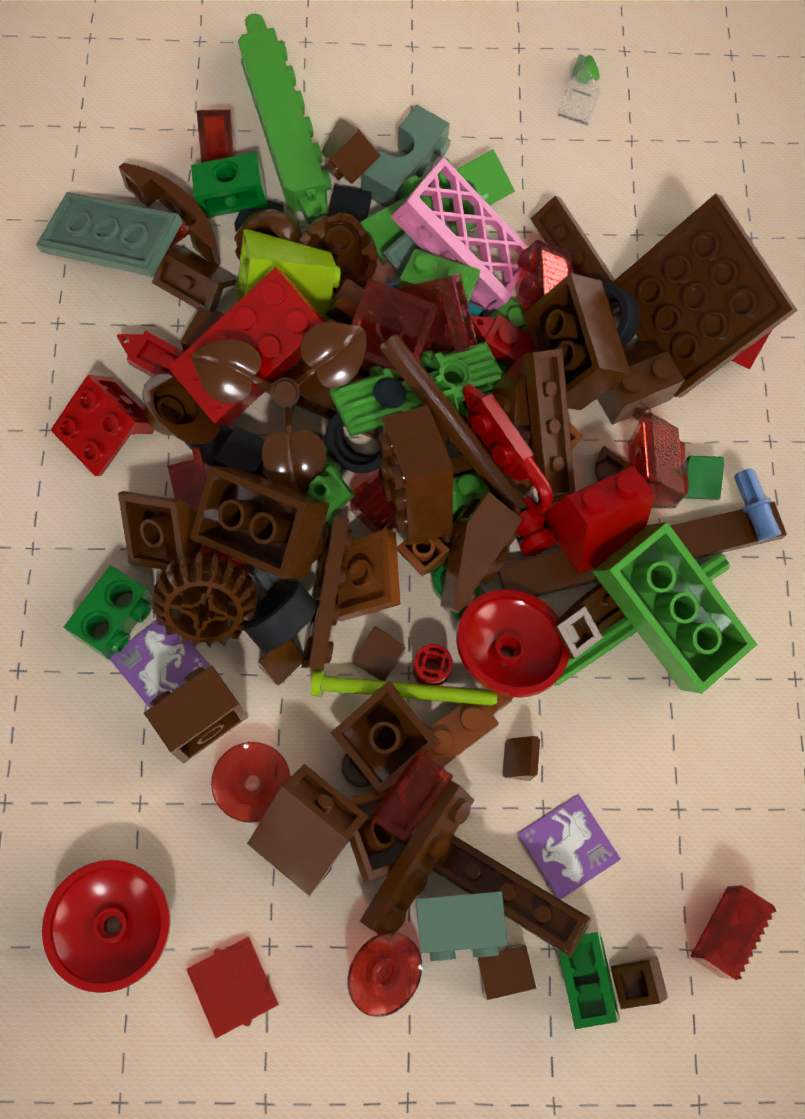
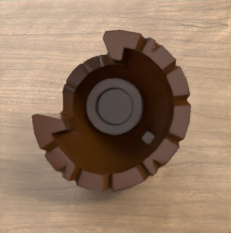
(349, 244)

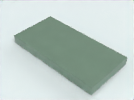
(109, 233)

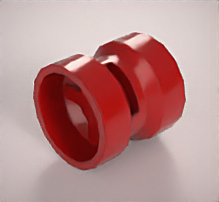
(534, 534)
(431, 671)

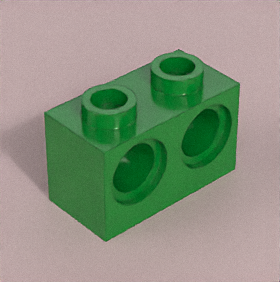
(101, 608)
(589, 983)

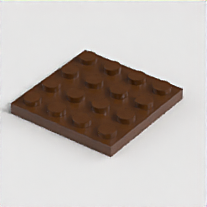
(705, 293)

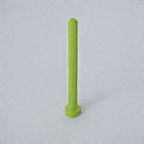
(323, 683)

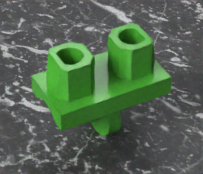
(331, 489)

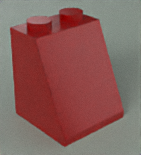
(601, 518)

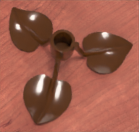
(230, 368)

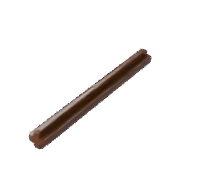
(452, 423)

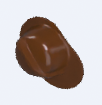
(175, 412)

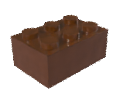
(581, 323)
(416, 475)
(259, 522)

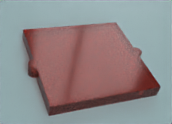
(232, 987)

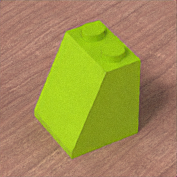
(306, 266)

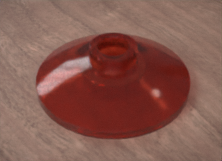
(233, 771)
(395, 983)

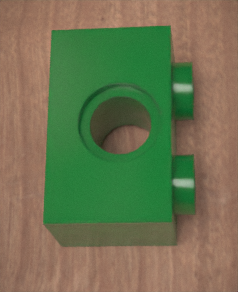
(229, 185)

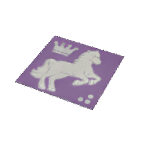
(157, 662)
(569, 847)

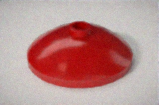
(522, 627)
(77, 930)

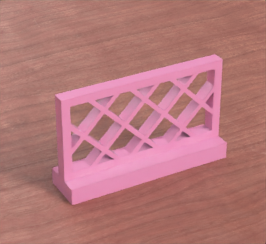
(432, 235)

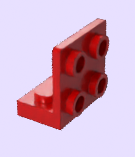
(100, 422)

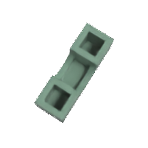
(423, 140)

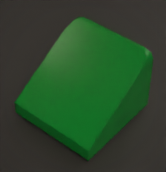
(704, 477)

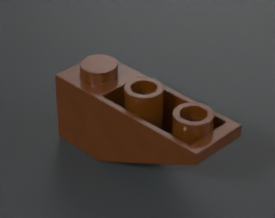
(475, 544)

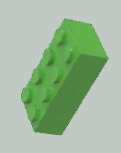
(675, 608)

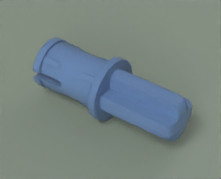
(757, 505)

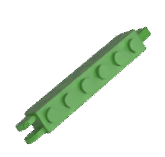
(282, 120)

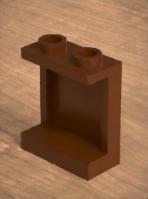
(306, 829)

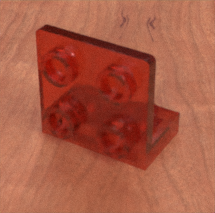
(453, 323)

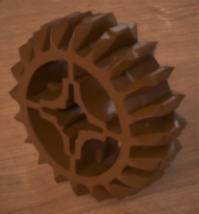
(183, 589)

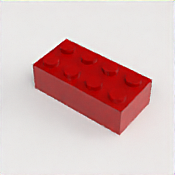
(270, 320)

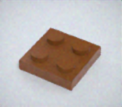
(370, 576)

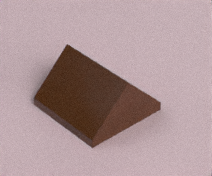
(157, 529)
(384, 737)
(374, 845)

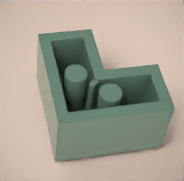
(461, 924)

